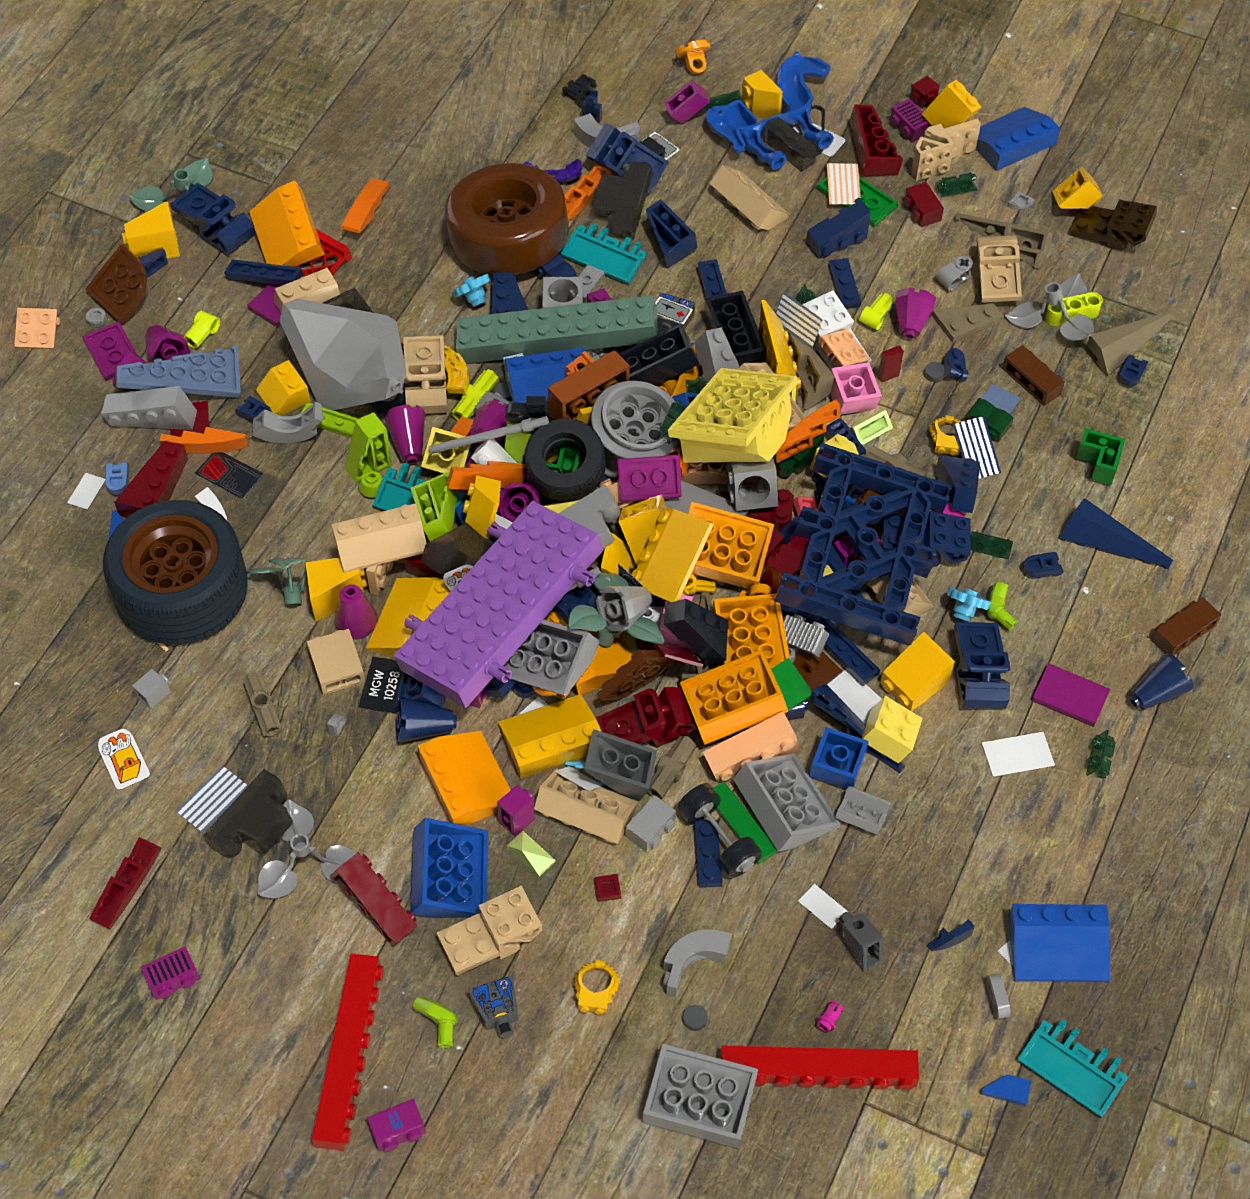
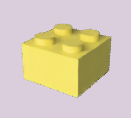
(892, 729)

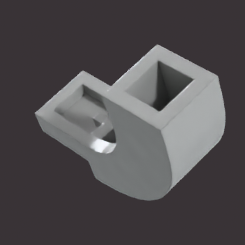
(587, 129)
(288, 428)
(692, 947)

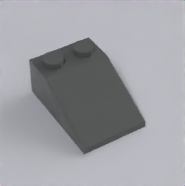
(620, 764)

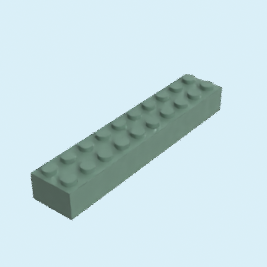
(557, 329)

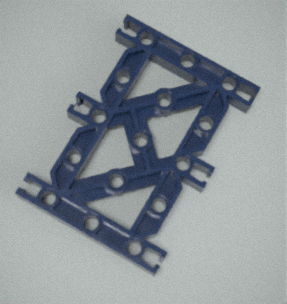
(826, 594)

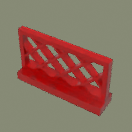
(333, 249)

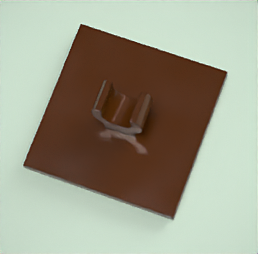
(816, 670)

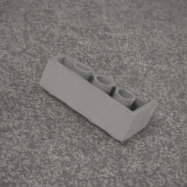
(714, 353)
(150, 409)

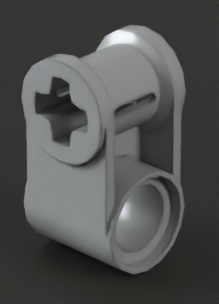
(955, 273)

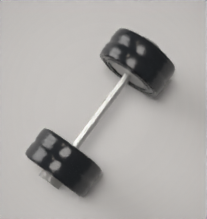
(739, 855)

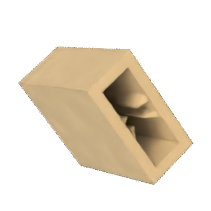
(336, 661)

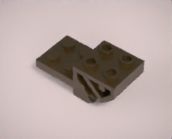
(1117, 227)

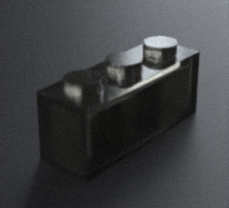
(784, 138)

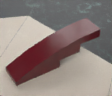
(125, 884)

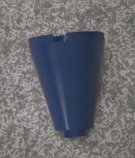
(1161, 683)
(422, 720)

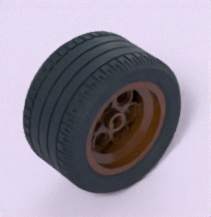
(171, 542)

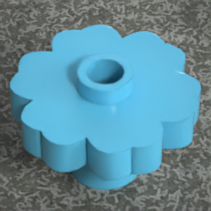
(473, 290)
(967, 602)

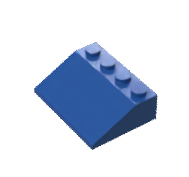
(1016, 137)
(536, 372)
(448, 869)
(1060, 942)

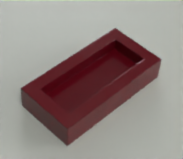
(890, 363)

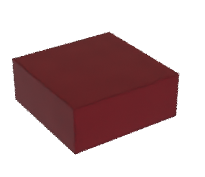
(607, 887)

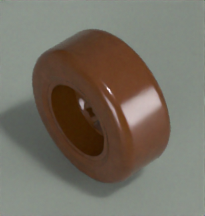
(507, 218)

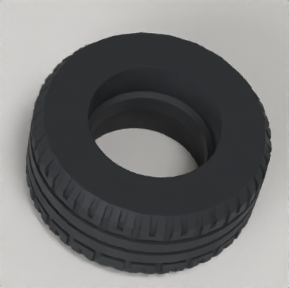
(561, 434)

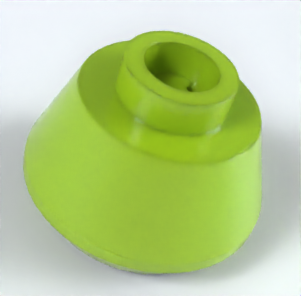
(370, 484)

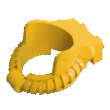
(943, 443)
(597, 1001)

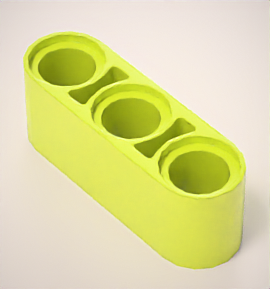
(1085, 304)

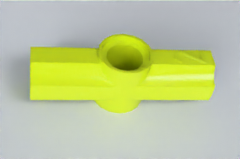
(484, 383)

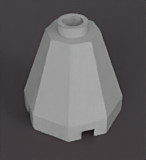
(623, 605)

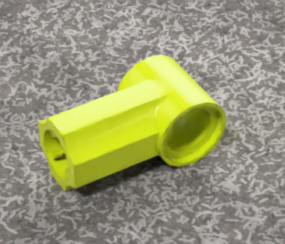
(875, 314)
(203, 325)

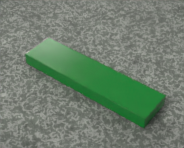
(741, 821)

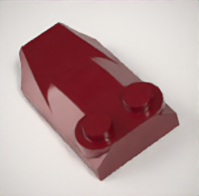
(778, 515)

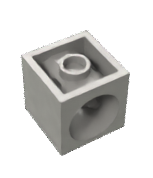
(562, 291)
(754, 496)

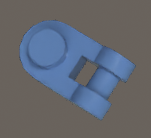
(117, 481)

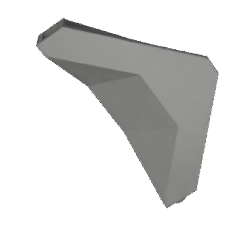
(345, 352)

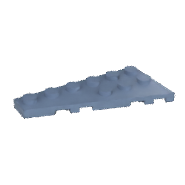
(195, 373)

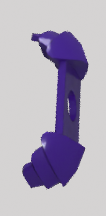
(568, 174)

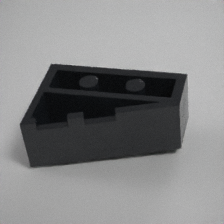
(699, 628)

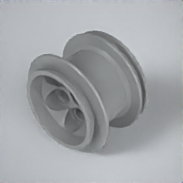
(632, 434)

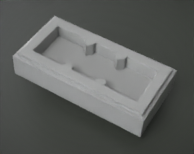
(591, 279)

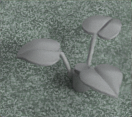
(1029, 313)
(276, 878)

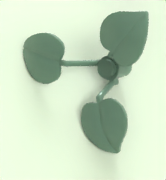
(151, 196)
(292, 589)
(588, 619)

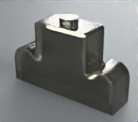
(623, 198)
(456, 549)
(252, 818)

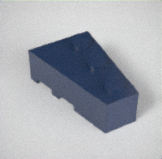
(840, 231)
(671, 233)
(506, 294)
(963, 477)

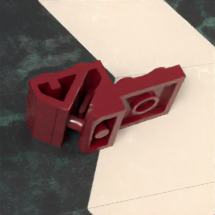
(650, 717)

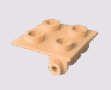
(36, 327)
(843, 348)

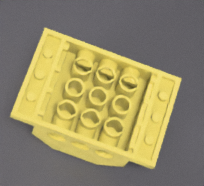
(736, 418)

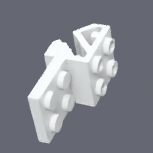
(834, 319)

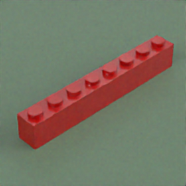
(346, 1053)
(828, 1066)

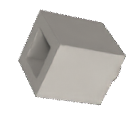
(151, 688)

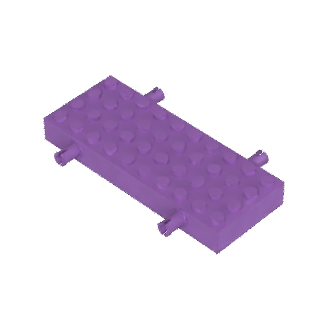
(498, 603)

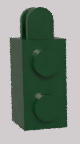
(801, 460)

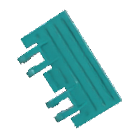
(604, 253)
(396, 493)
(1072, 1068)

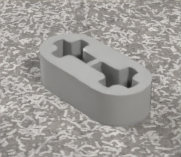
(998, 996)

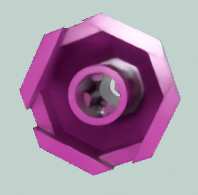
(913, 311)
(164, 343)
(489, 417)

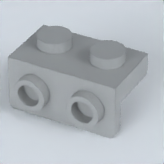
(863, 810)

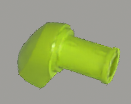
(997, 607)
(441, 1016)

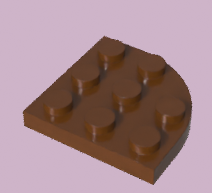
(120, 284)
(637, 673)

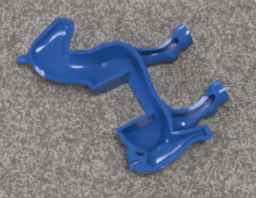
(740, 125)

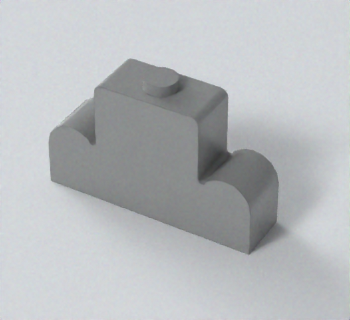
(594, 512)

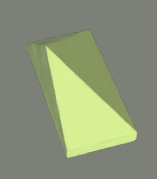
(871, 426)
(531, 853)

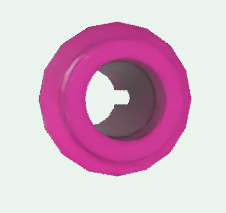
(828, 1019)

